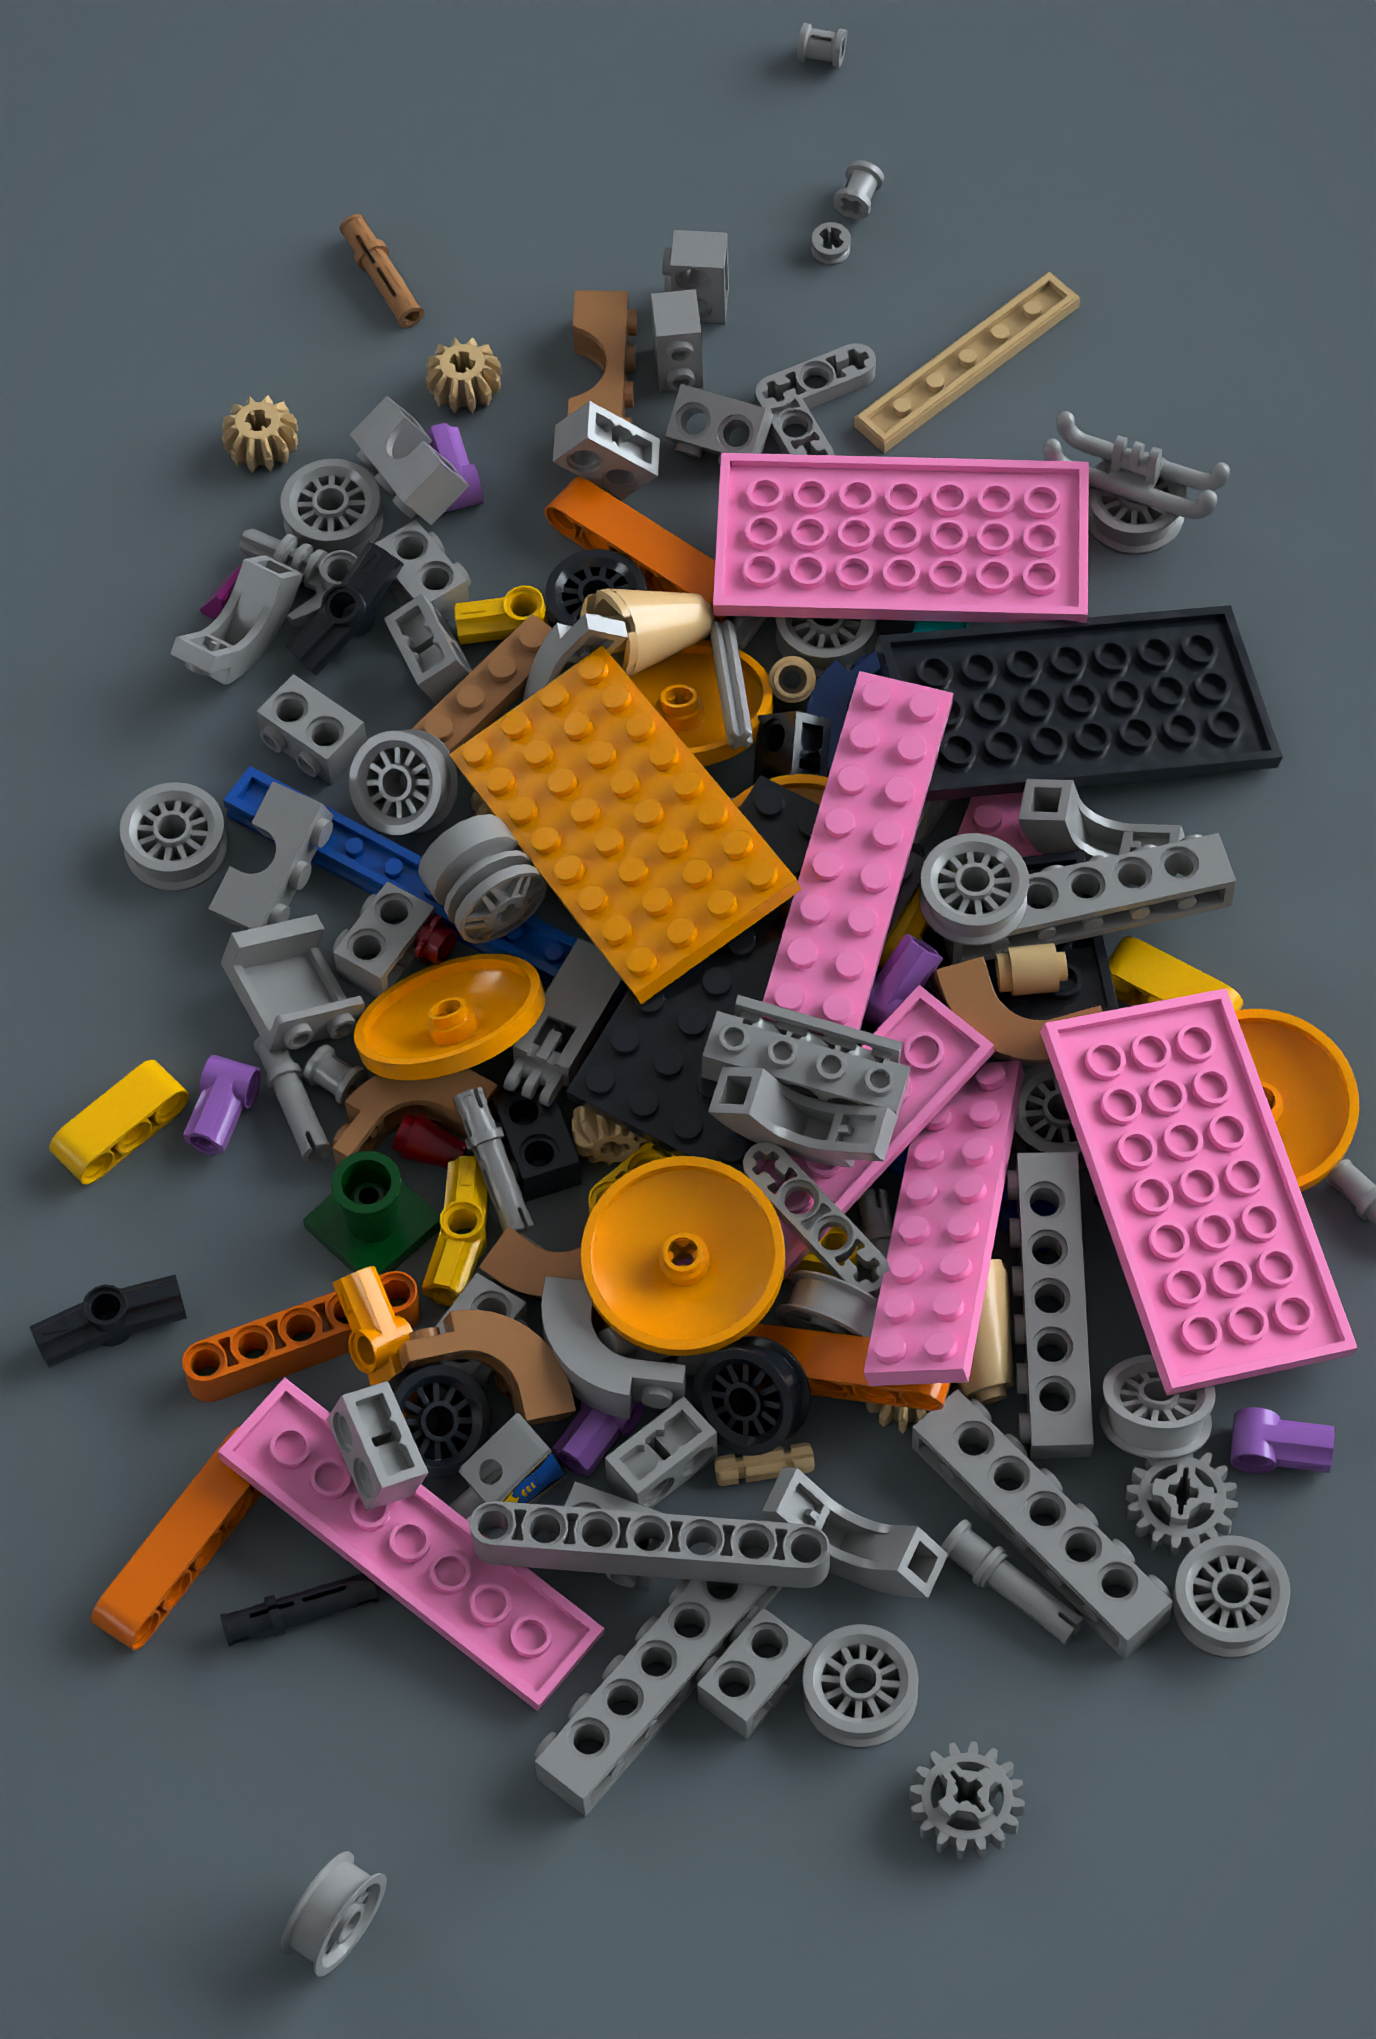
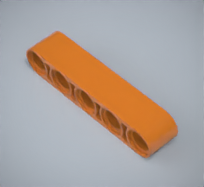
(603, 522)
(275, 1336)
(837, 1365)
(174, 1553)

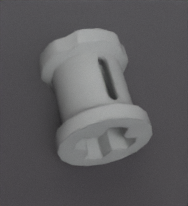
(821, 45)
(855, 196)
(333, 1074)

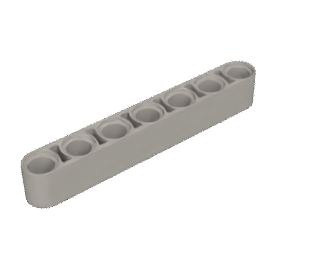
(670, 1560)

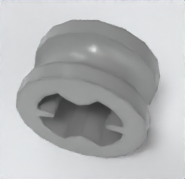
(829, 231)

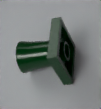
(371, 1215)

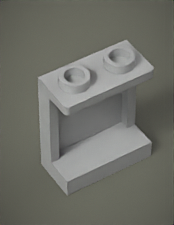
(289, 984)

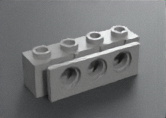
(814, 1065)

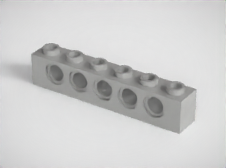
(1114, 907)
(1056, 1180)
(1120, 1621)
(587, 1777)

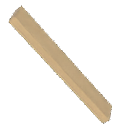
(966, 362)

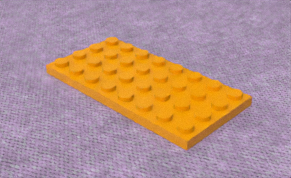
(624, 824)

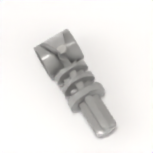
(318, 568)

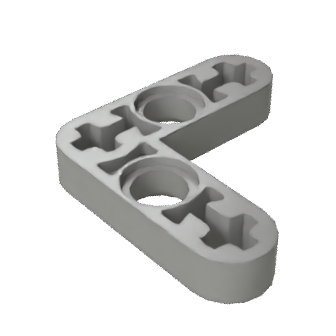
(795, 408)

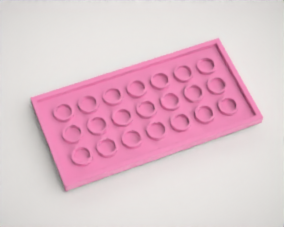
(902, 538)
(1197, 1191)

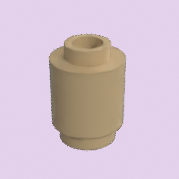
(807, 675)
(1030, 969)

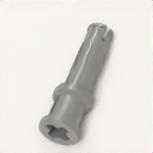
(991, 1568)

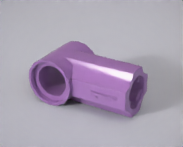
(449, 444)
(907, 967)
(224, 1092)
(592, 1436)
(1267, 1442)

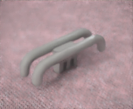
(1136, 473)

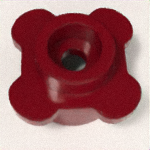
(435, 941)

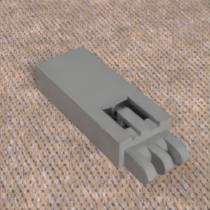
(578, 997)

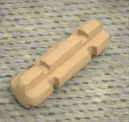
(764, 1466)

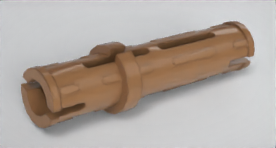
(363, 243)

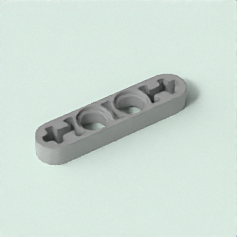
(821, 1216)

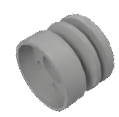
(482, 878)

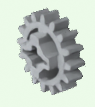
(1158, 1497)
(955, 1781)

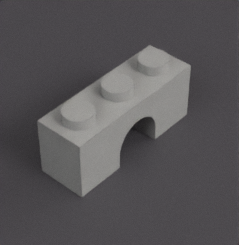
(406, 462)
(264, 897)

